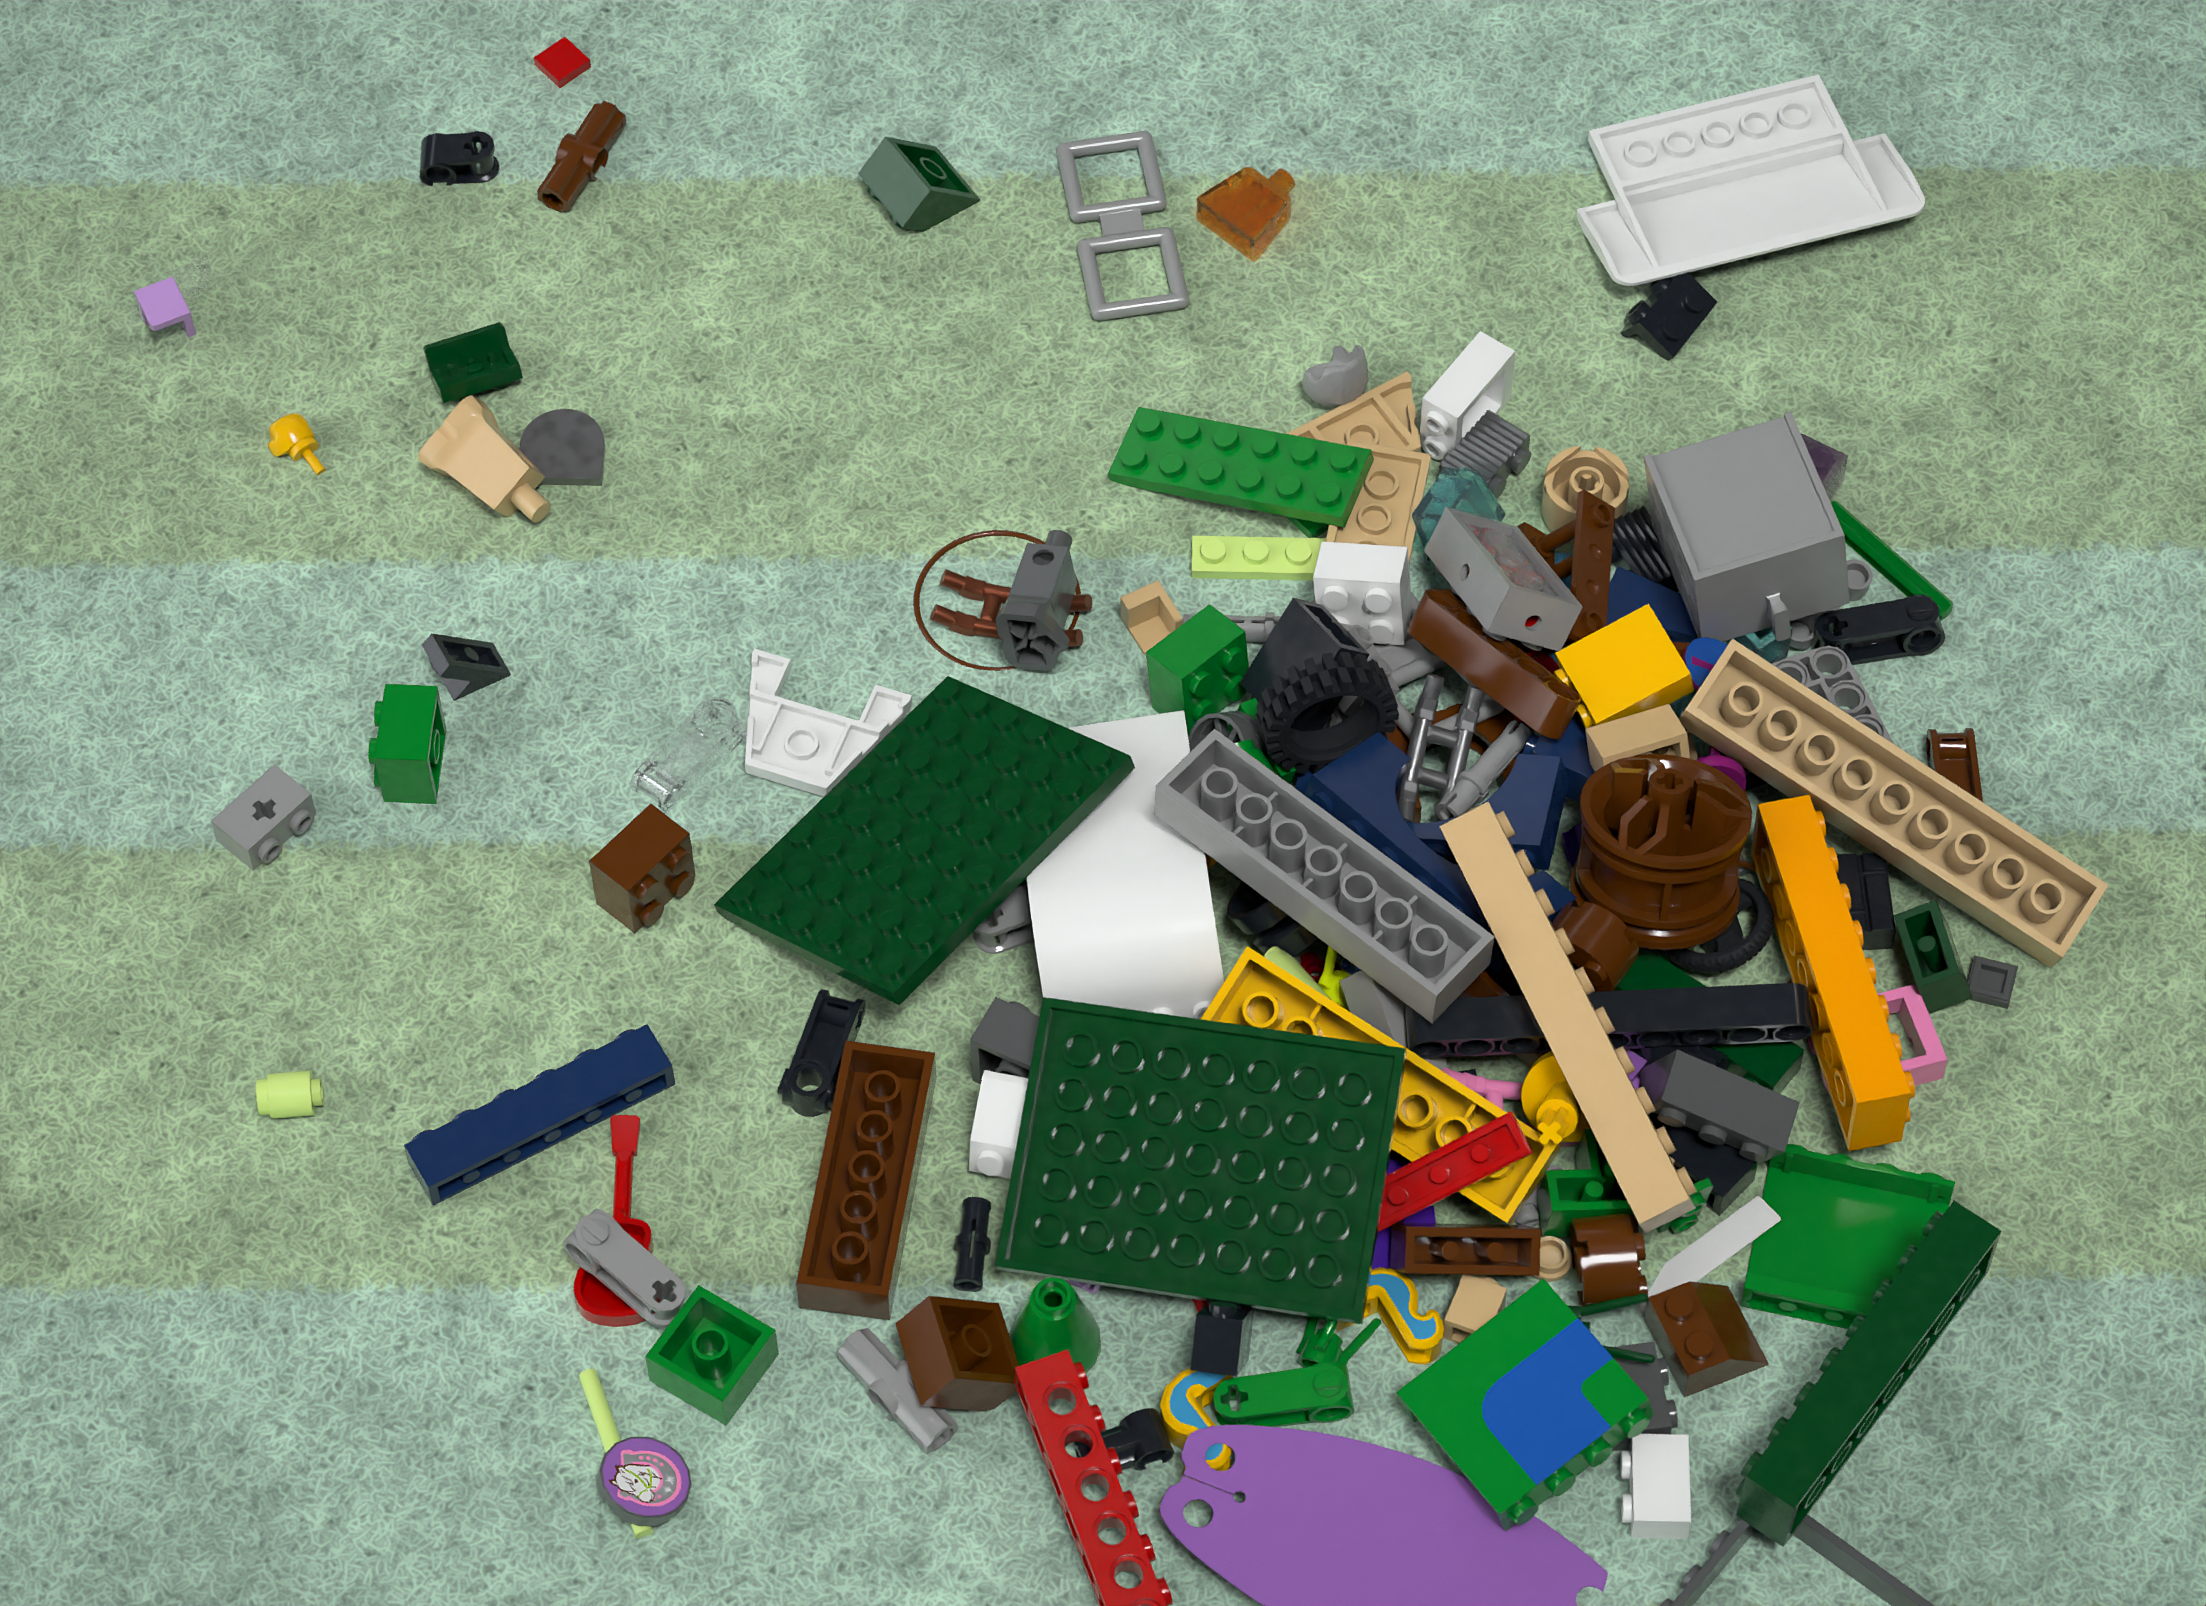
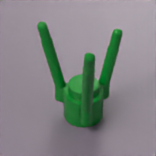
(1326, 1345)

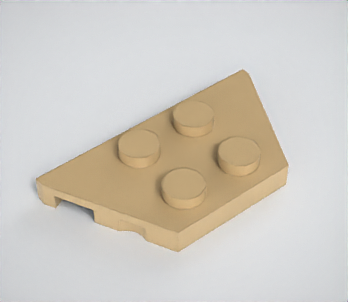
(1376, 417)

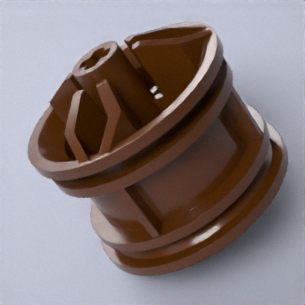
(1662, 848)

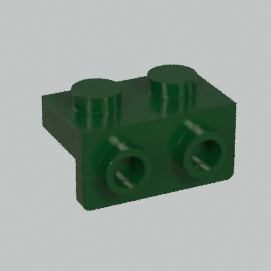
(472, 363)

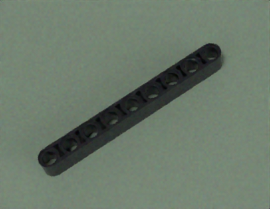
(1639, 1016)

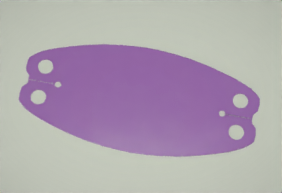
(1362, 1527)

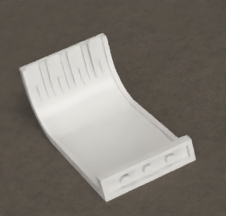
(1125, 896)

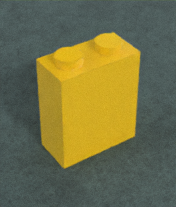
(1624, 669)

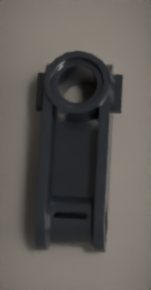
(1883, 629)
(820, 1054)

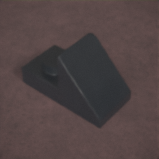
(464, 663)

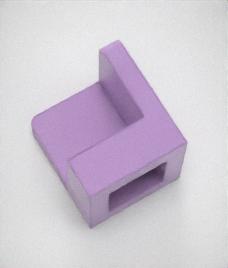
(163, 306)

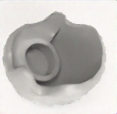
(1339, 380)

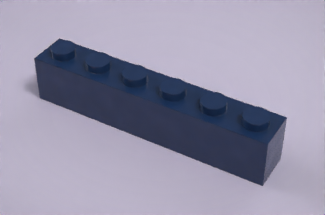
(539, 1114)

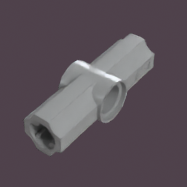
(892, 1387)

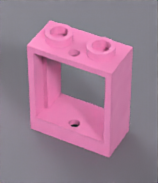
(1930, 1057)

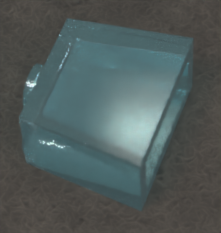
(1459, 490)

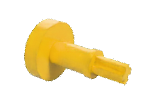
(1551, 1103)

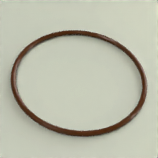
(941, 552)

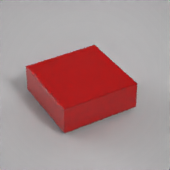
(562, 62)

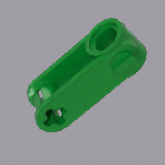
(1287, 1397)

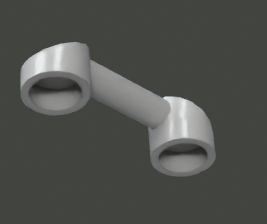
(1859, 581)

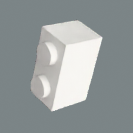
(1658, 1486)

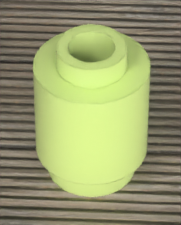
(289, 1094)

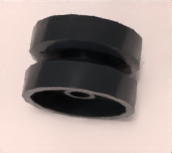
(1267, 922)

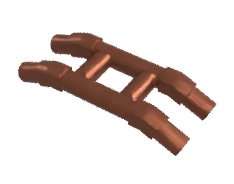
(993, 596)

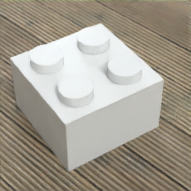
(1366, 588)

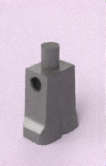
(1039, 605)

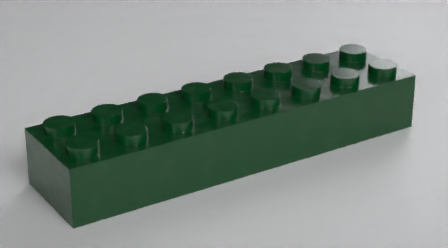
(1866, 1372)

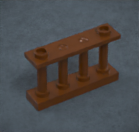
(1588, 565)

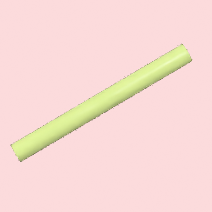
(604, 1423)

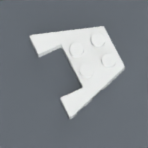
(806, 744)

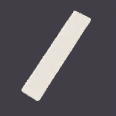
(1715, 1246)

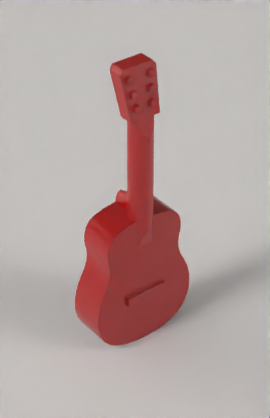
(592, 1297)

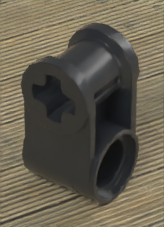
(455, 157)

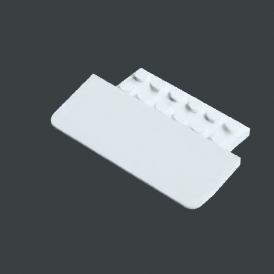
(1738, 182)

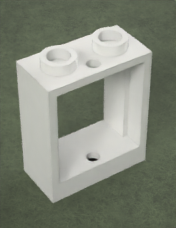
(1467, 389)

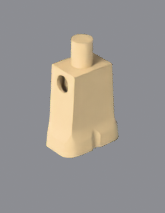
(485, 461)

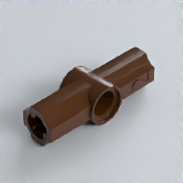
(581, 156)

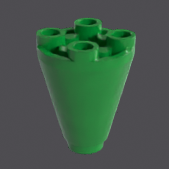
(1053, 1322)

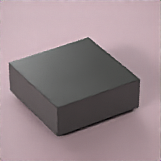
(1992, 981)

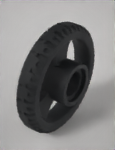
(1730, 947)

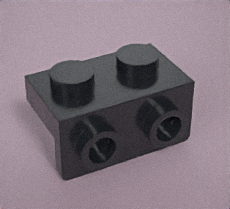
(1669, 314)

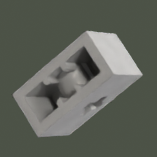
(264, 818)

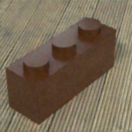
(1465, 1249)

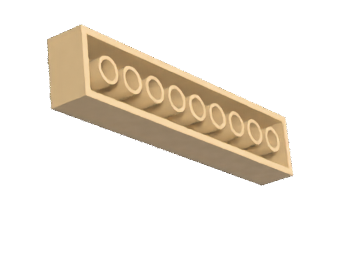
(1893, 804)

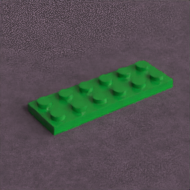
(1241, 466)

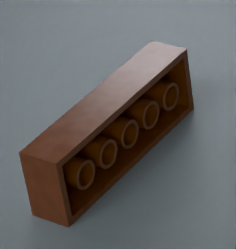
(867, 1180)

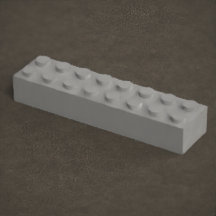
(1323, 875)

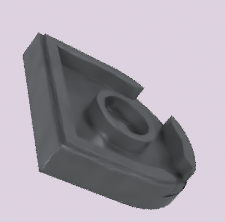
(565, 448)

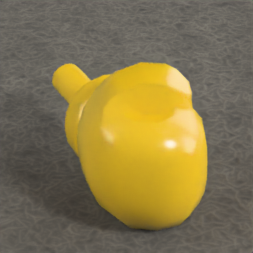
(294, 437)

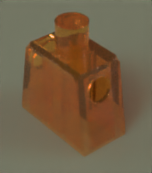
(1247, 209)

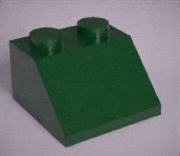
(915, 184)

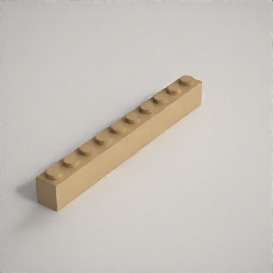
(1568, 1018)

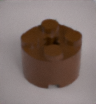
(1597, 943)
(1607, 1257)

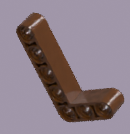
(1493, 664)

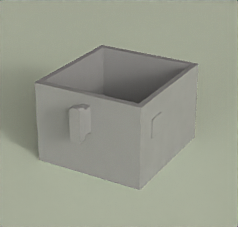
(1748, 530)

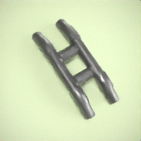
(1424, 732)

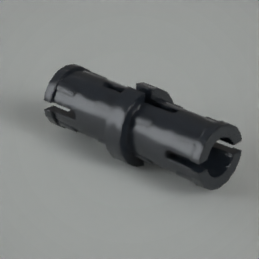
(970, 1270)

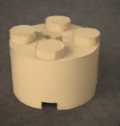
(1576, 470)

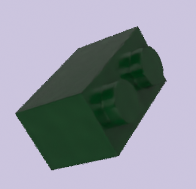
(1932, 956)

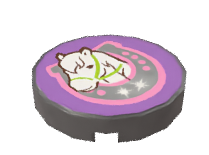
(643, 1481)

